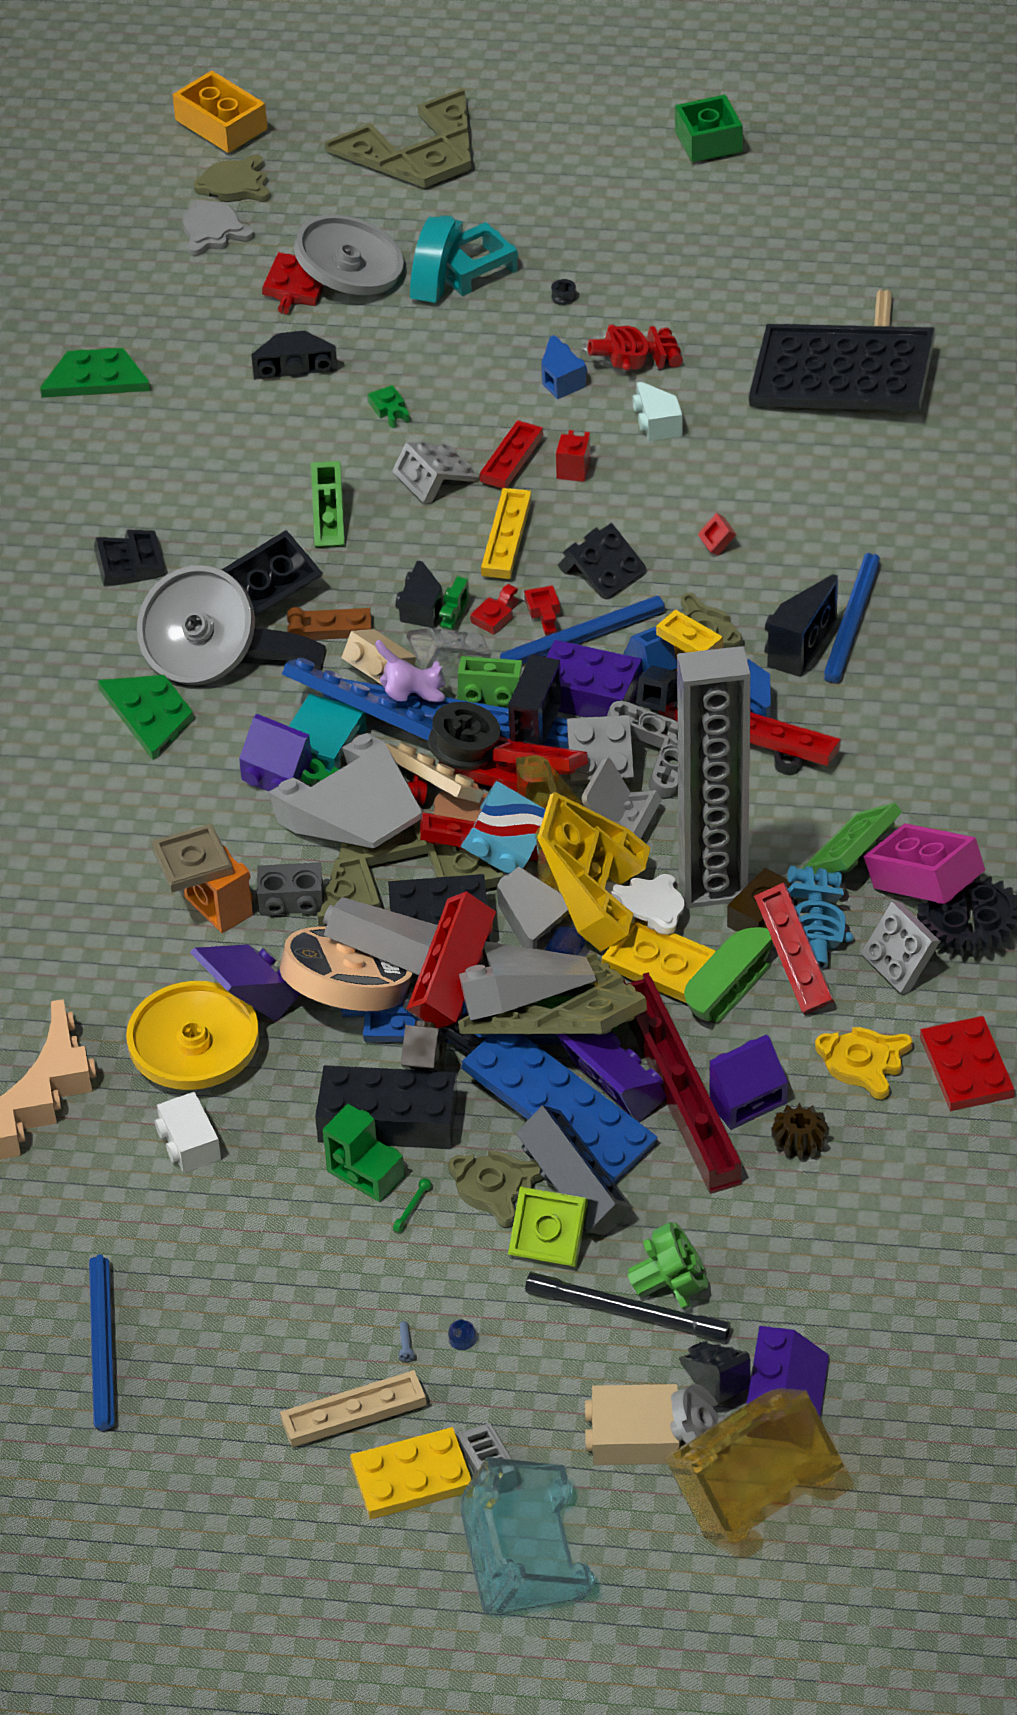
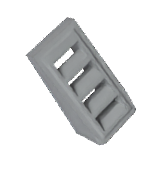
(469, 1448)

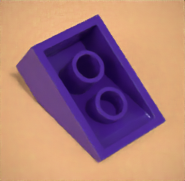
(249, 976)

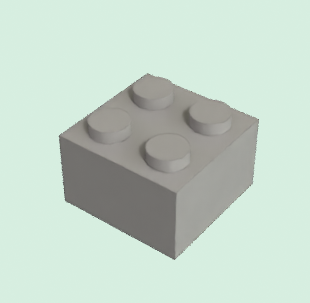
(601, 740)

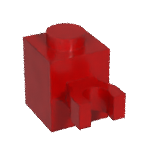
(573, 457)

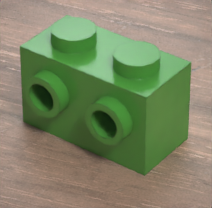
(488, 680)

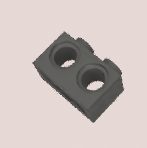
(289, 888)

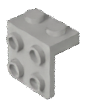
(612, 799)

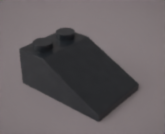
(801, 626)

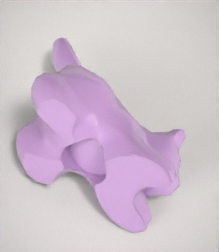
(403, 678)

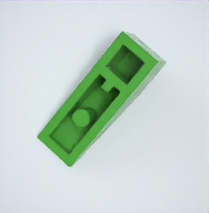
(327, 504)

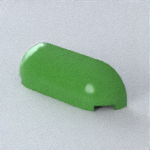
(729, 974)

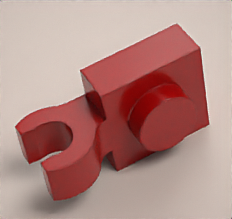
(543, 603)
(495, 614)

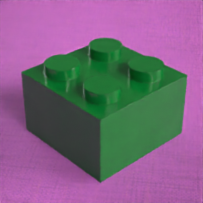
(708, 128)

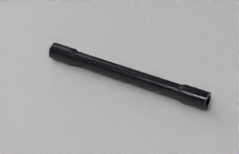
(697, 1324)

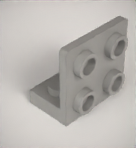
(425, 466)

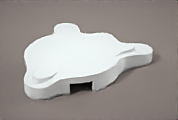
(651, 901)

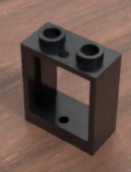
(535, 701)

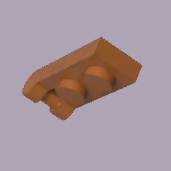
(328, 623)

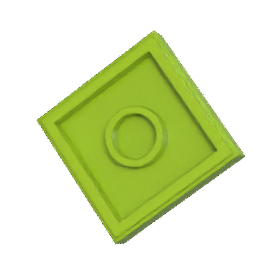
(548, 1226)

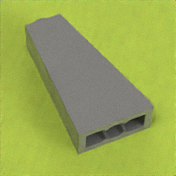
(380, 933)

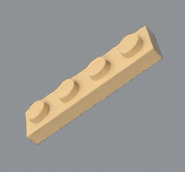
(439, 774)
(353, 1408)

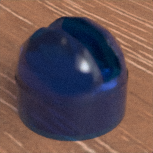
(467, 1337)

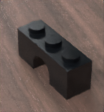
(657, 689)

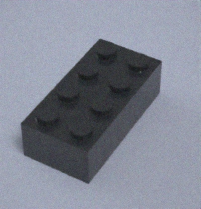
(407, 1104)

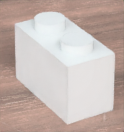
(188, 1132)

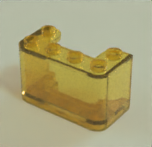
(753, 1462)

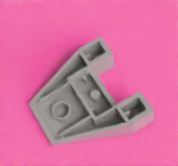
(355, 804)
(519, 976)

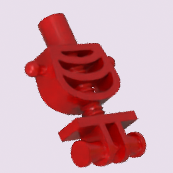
(629, 347)

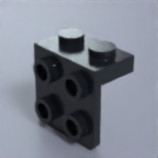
(604, 560)

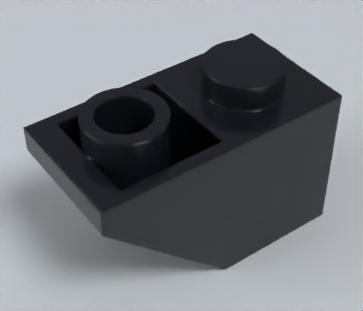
(420, 598)

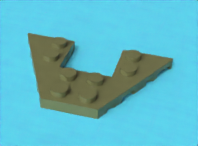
(420, 163)
(353, 879)
(594, 1011)

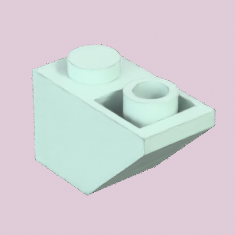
(658, 412)

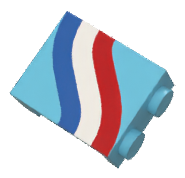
(505, 829)

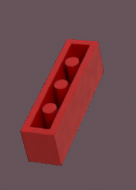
(453, 949)

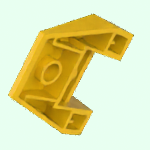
(582, 855)

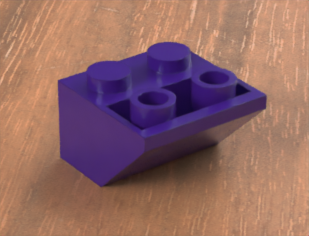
(747, 1082)

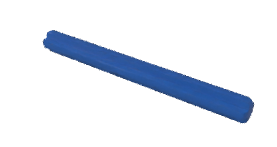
(851, 618)
(588, 629)
(101, 1343)

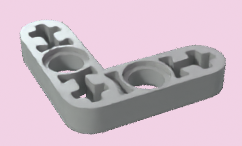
(667, 743)

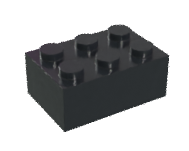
(427, 897)

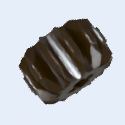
(799, 1131)

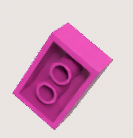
(924, 863)

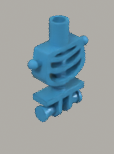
(825, 921)

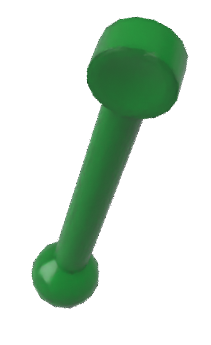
(424, 1185)

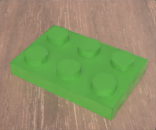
(855, 839)

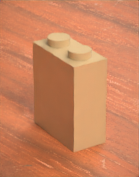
(630, 1424)

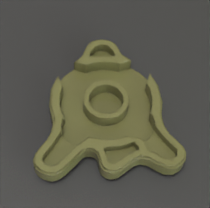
(234, 180)
(711, 618)
(493, 1182)

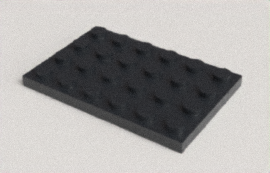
(842, 367)

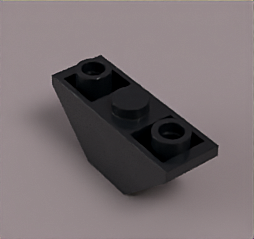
(293, 355)
(718, 1369)

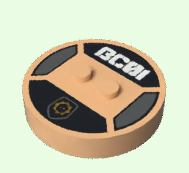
(341, 973)

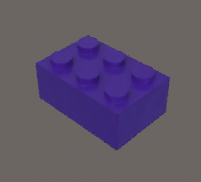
(594, 678)

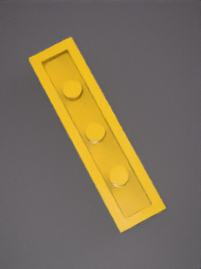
(506, 533)

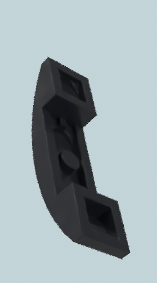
(285, 646)

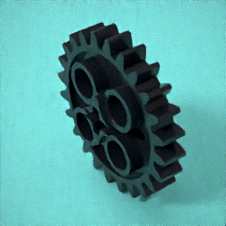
(992, 913)

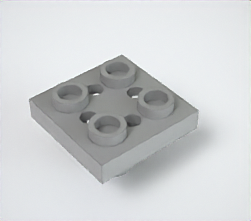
(908, 945)

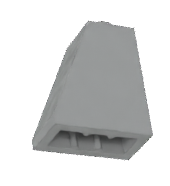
(532, 908)

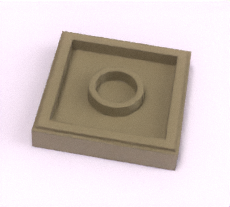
(192, 857)

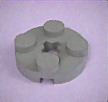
(693, 1412)

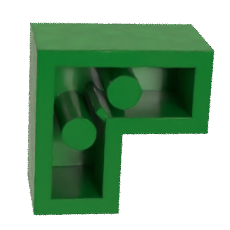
(358, 1157)

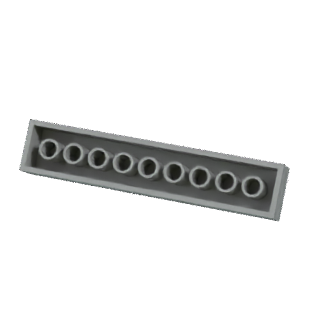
(713, 774)

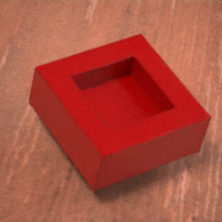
(717, 534)

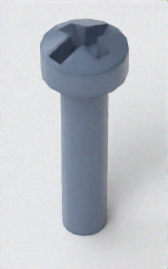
(406, 1353)

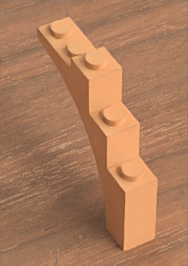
(57, 1073)

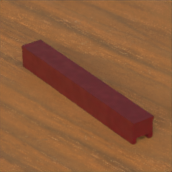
(685, 1092)

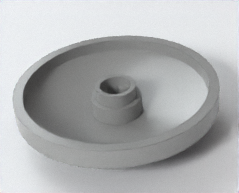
(348, 254)
(195, 625)

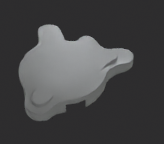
(211, 226)

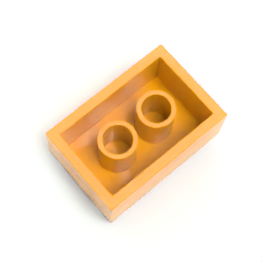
(220, 111)

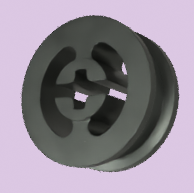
(463, 735)

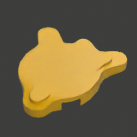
(863, 1057)

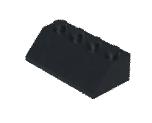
(274, 571)

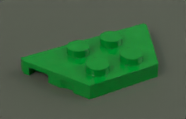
(94, 373)
(148, 708)

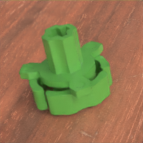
(670, 1263)

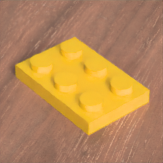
(667, 958)
(410, 1473)

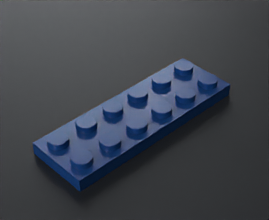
(531, 1078)

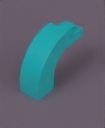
(431, 257)

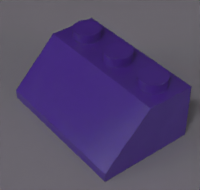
(616, 1072)
(789, 1362)

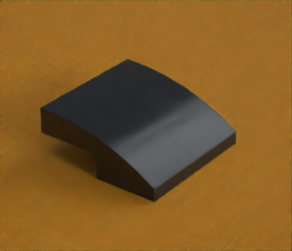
(129, 558)

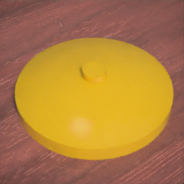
(192, 1035)

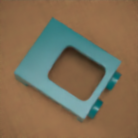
(462, 268)

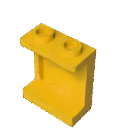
(687, 634)

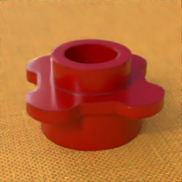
(418, 789)

